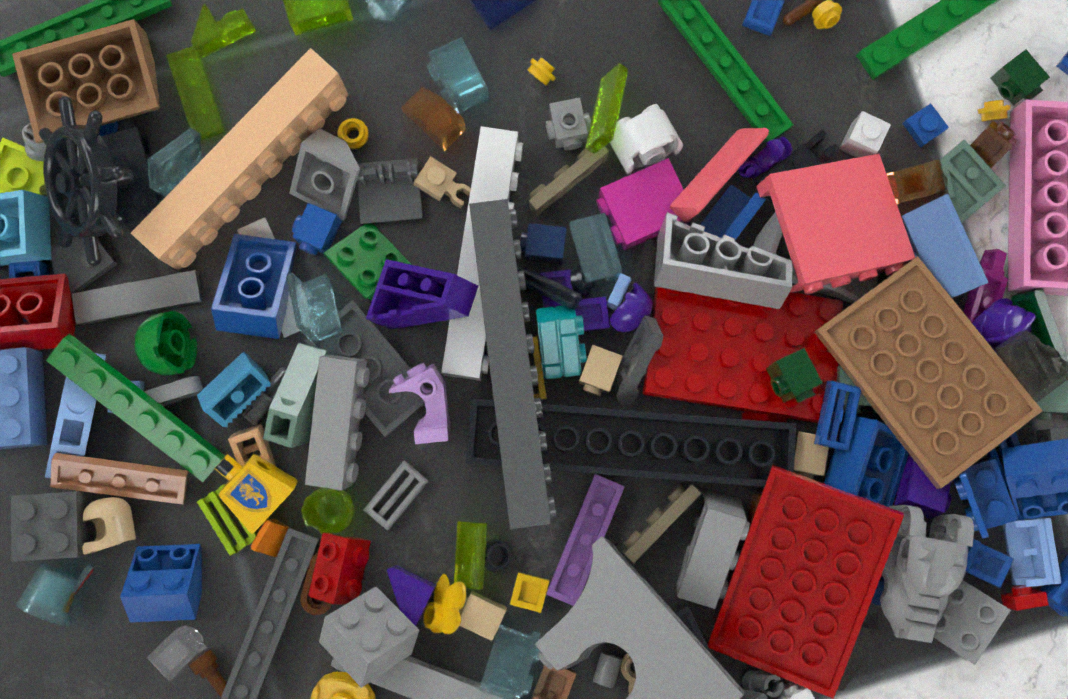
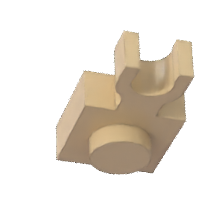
(438, 180)

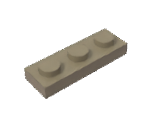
(566, 179)
(659, 521)

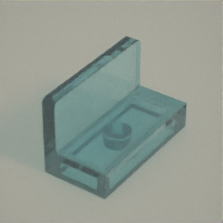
(595, 248)
(314, 307)

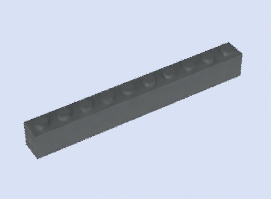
(509, 365)

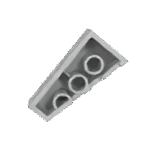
(718, 266)

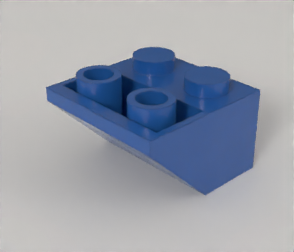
(1038, 478)
(163, 583)

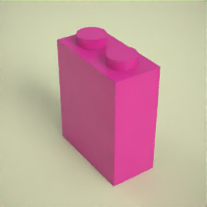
(639, 203)

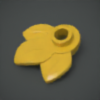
(444, 612)

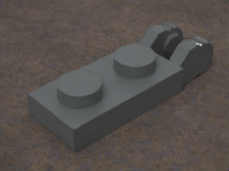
(636, 359)

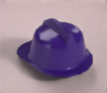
(1002, 322)

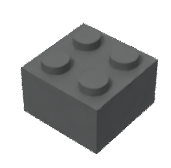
(49, 526)

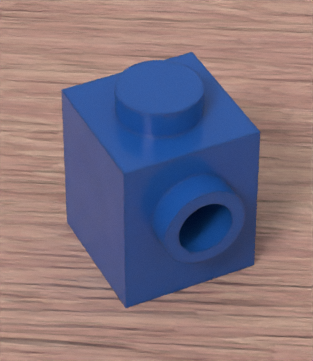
(315, 229)

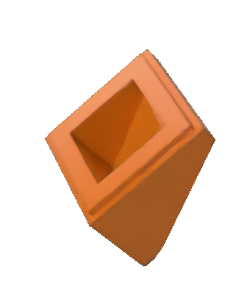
(270, 537)

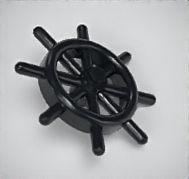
(82, 180)

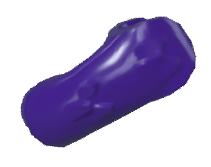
(772, 154)

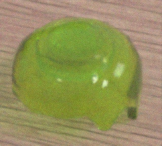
(328, 510)

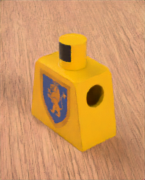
(253, 489)

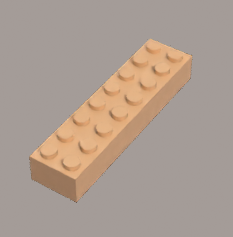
(242, 162)

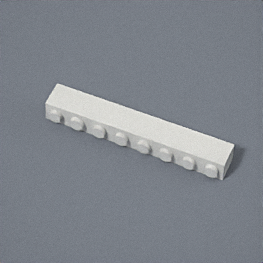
(491, 181)

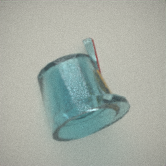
(52, 593)

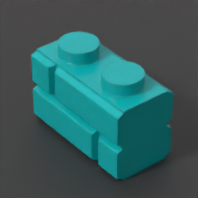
(559, 341)

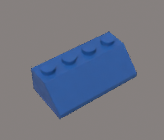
(871, 465)

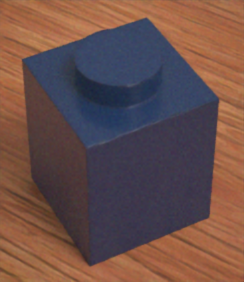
(543, 243)

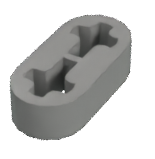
(176, 391)

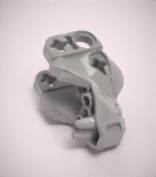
(924, 571)

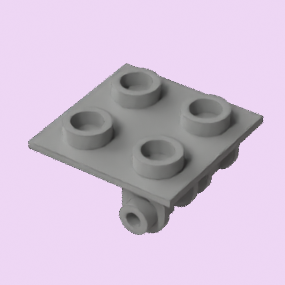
(969, 622)

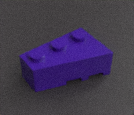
(419, 296)

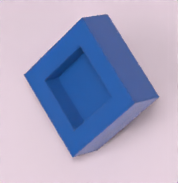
(925, 125)

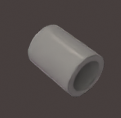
(607, 670)

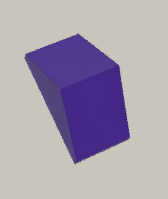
(410, 592)

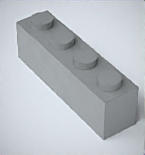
(336, 422)

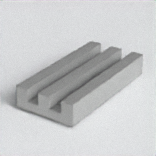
(386, 487)

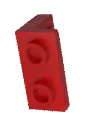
(339, 569)

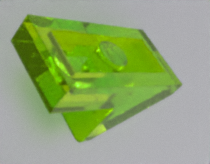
(214, 35)

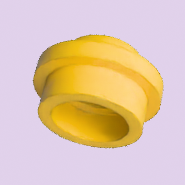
(826, 14)
(541, 70)
(994, 110)
(350, 125)

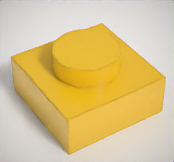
(529, 592)

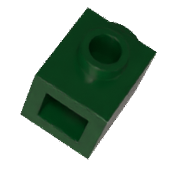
(1020, 78)
(794, 377)

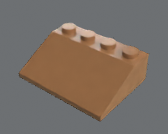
(98, 70)

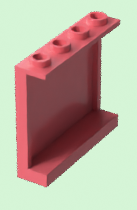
(839, 222)

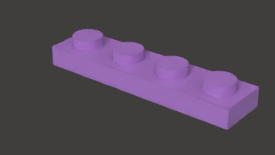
(588, 528)

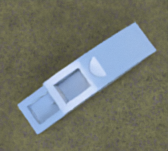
(72, 421)

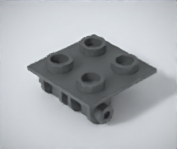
(388, 191)

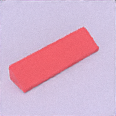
(717, 172)

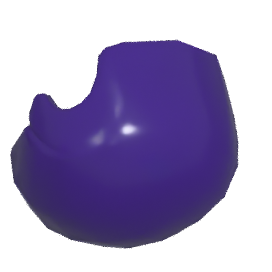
(632, 310)

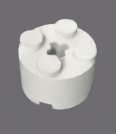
(645, 139)

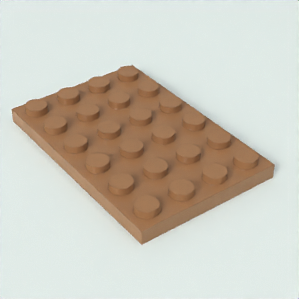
(928, 372)

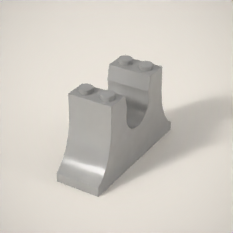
(628, 612)

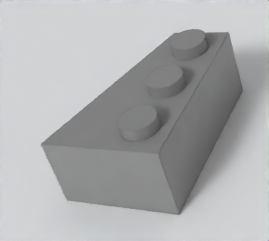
(712, 549)

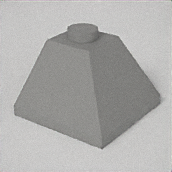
(325, 173)

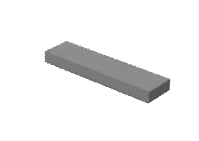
(137, 297)

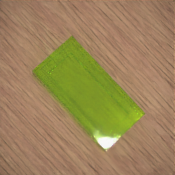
(470, 554)

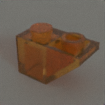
(916, 181)

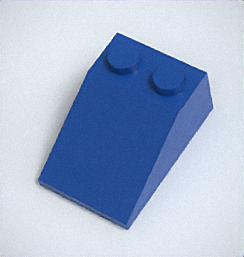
(254, 286)

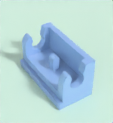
(1033, 552)

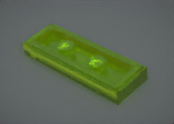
(195, 92)
(607, 108)

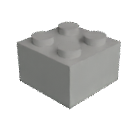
(368, 636)

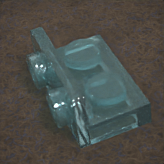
(174, 162)

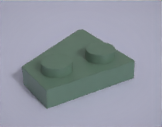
(968, 180)

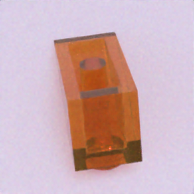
(435, 117)

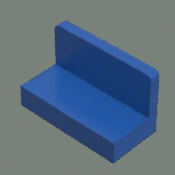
(732, 213)

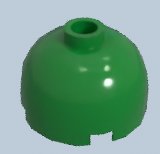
(165, 344)

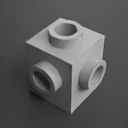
(568, 124)

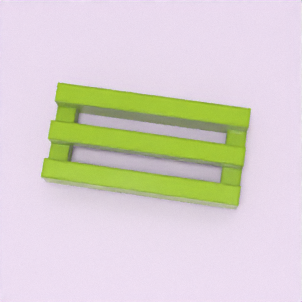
(218, 527)

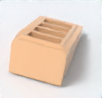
(240, 451)

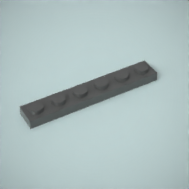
(271, 616)

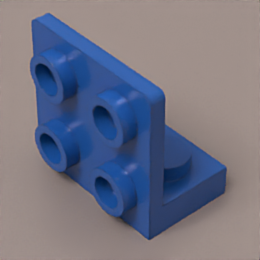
(986, 495)

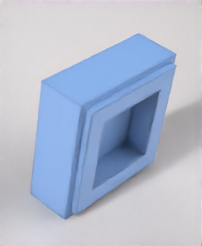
(618, 292)

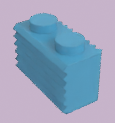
(233, 389)

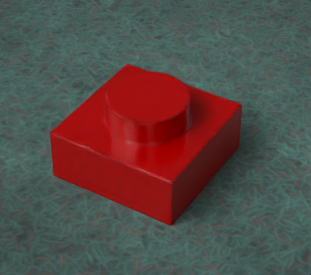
(1024, 598)

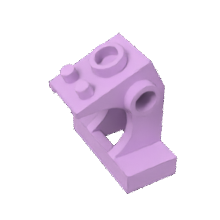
(436, 423)

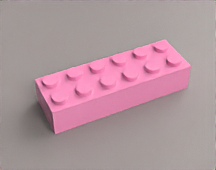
(1038, 198)

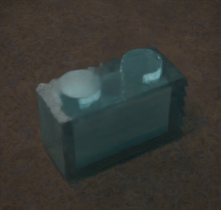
(458, 76)

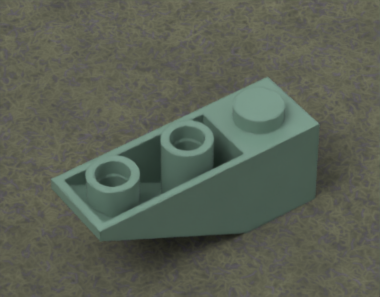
(293, 404)

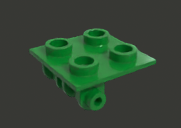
(362, 258)

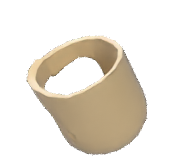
(112, 523)

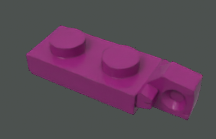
(983, 296)

